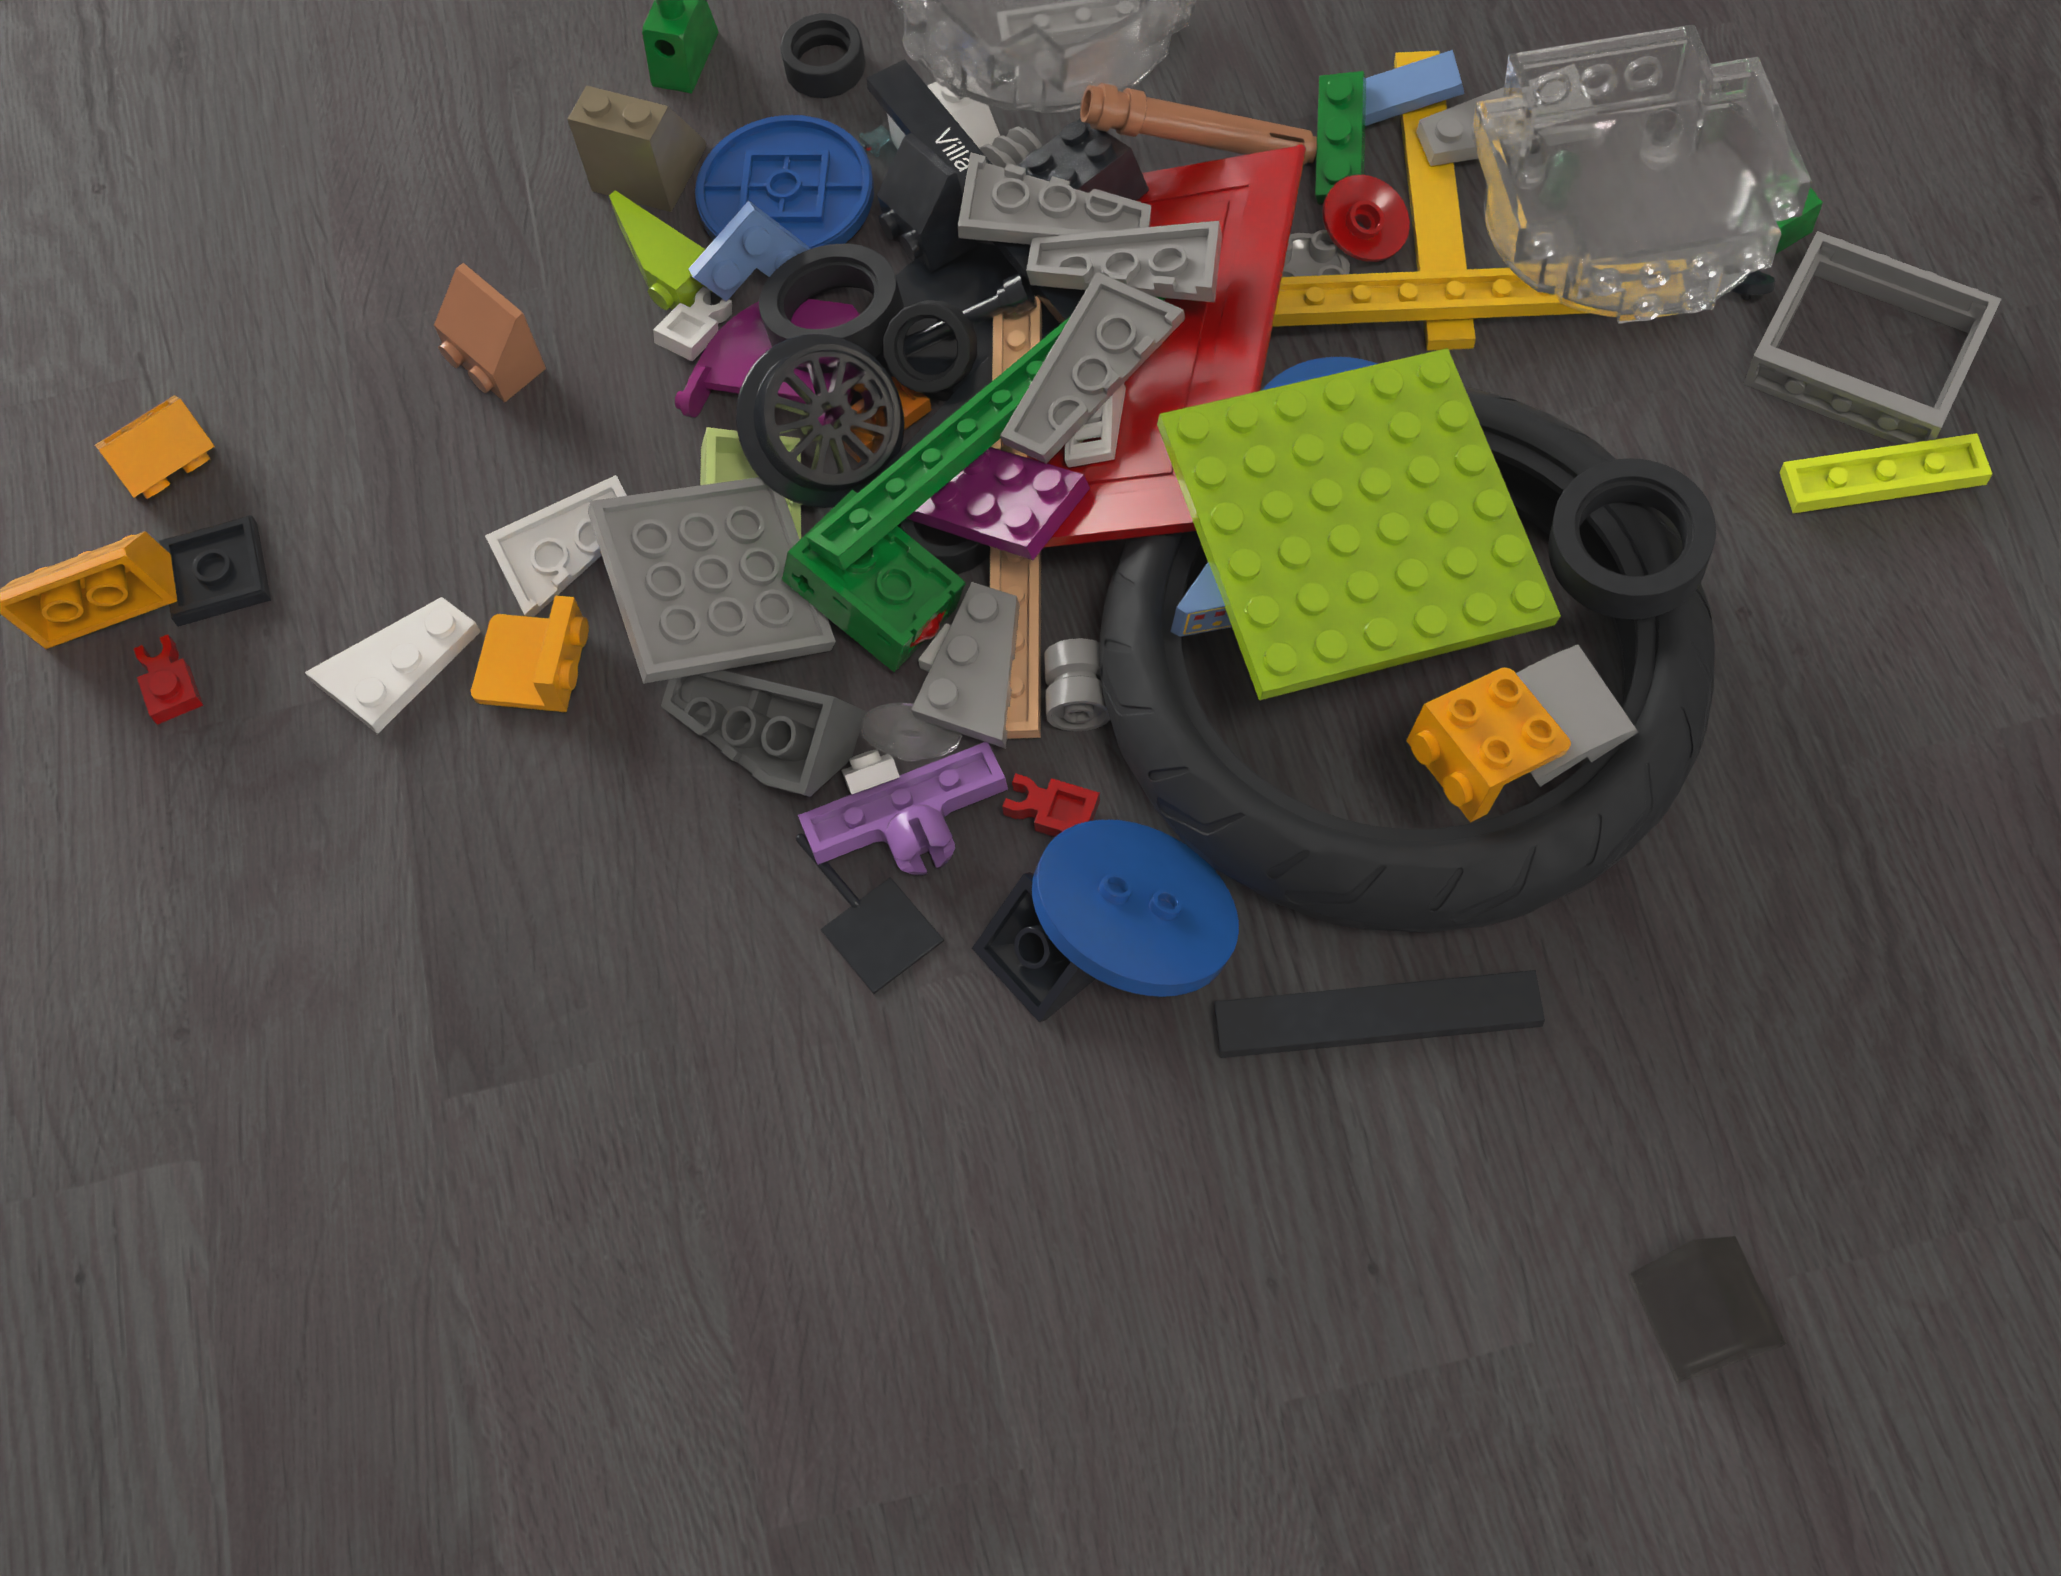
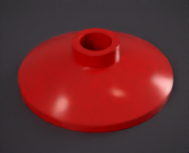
(1373, 205)

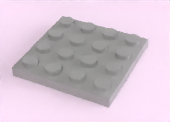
(704, 578)

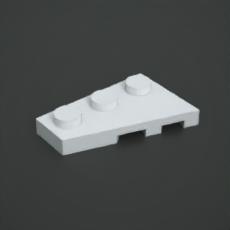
(550, 546)
(396, 663)

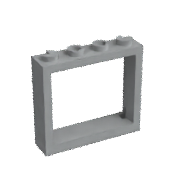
(1850, 398)

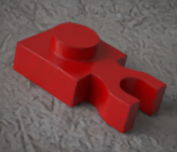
(169, 684)
(1053, 808)

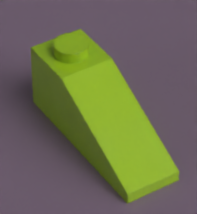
(660, 254)

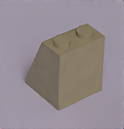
(634, 147)

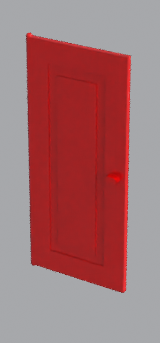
(1210, 354)

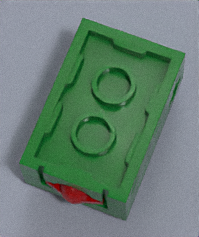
(884, 599)

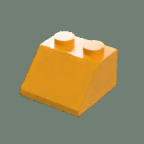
(156, 447)

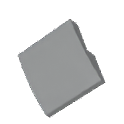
(1581, 707)

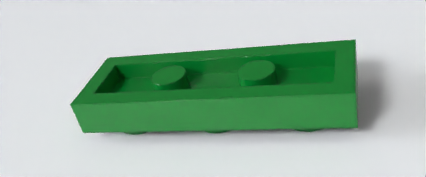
(1340, 129)

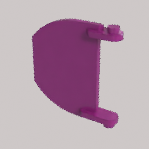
(741, 344)

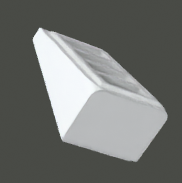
(1102, 424)

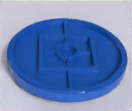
(795, 171)
(1135, 908)

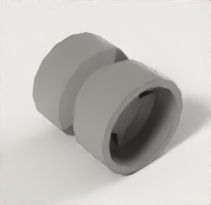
(1074, 685)

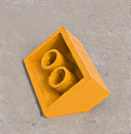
(90, 591)

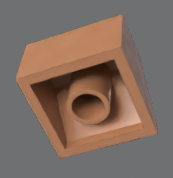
(486, 336)

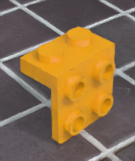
(532, 658)
(1484, 739)

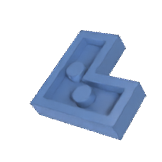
(742, 246)

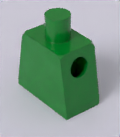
(678, 42)

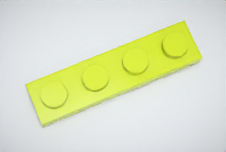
(1885, 473)

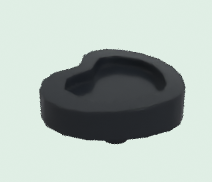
(1755, 284)

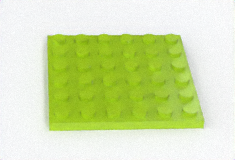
(1355, 522)

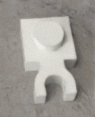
(691, 328)

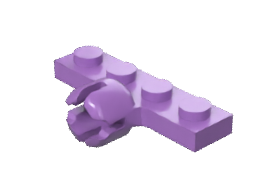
(906, 811)

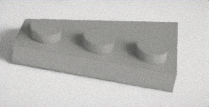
(972, 671)

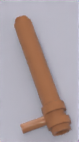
(1136, 114)

